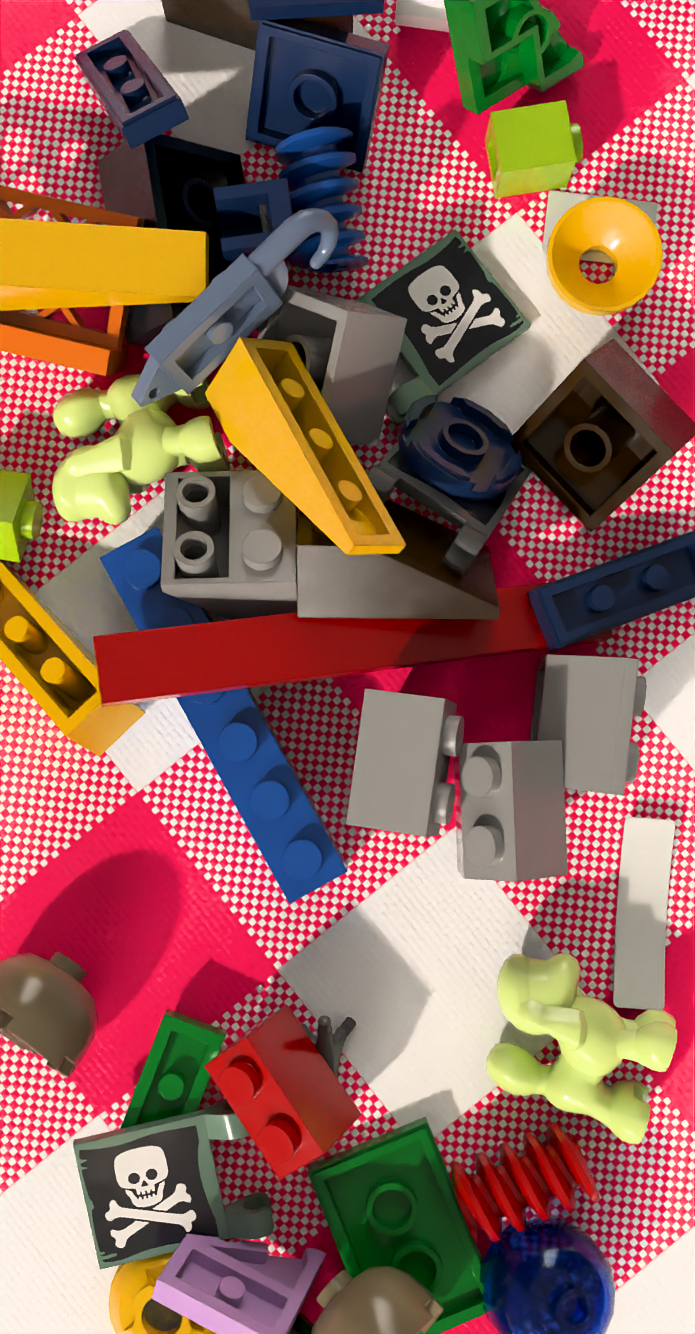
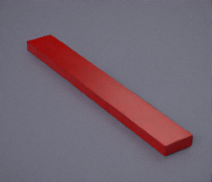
(296, 649)

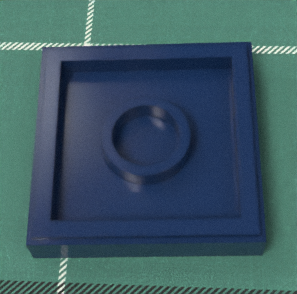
(312, 80)

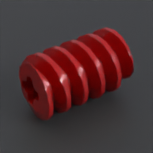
(522, 1183)

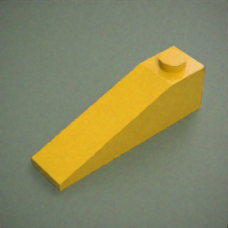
(98, 265)
(294, 440)
(57, 668)

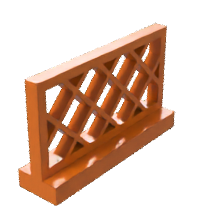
(56, 340)

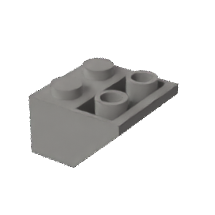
(229, 543)
(591, 710)

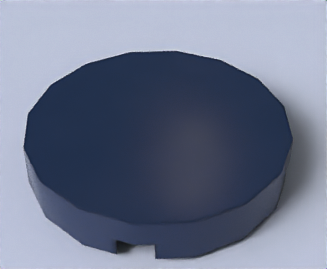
(459, 448)

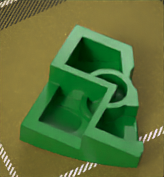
(505, 47)

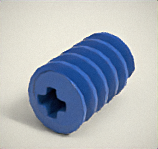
(315, 182)

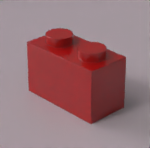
(283, 1092)

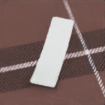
(642, 913)

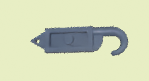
(229, 308)

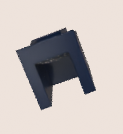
(250, 215)

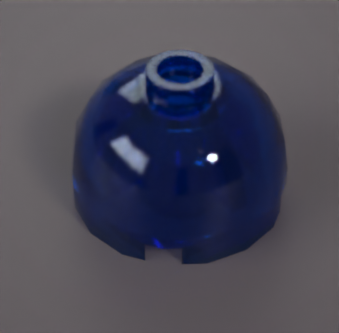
(547, 1281)

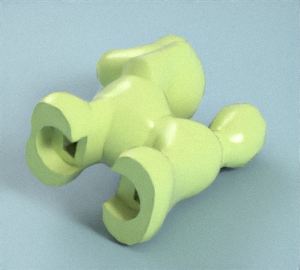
(147, 445)
(592, 1038)

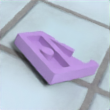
(236, 1285)

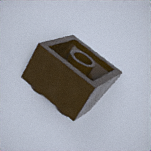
(602, 434)

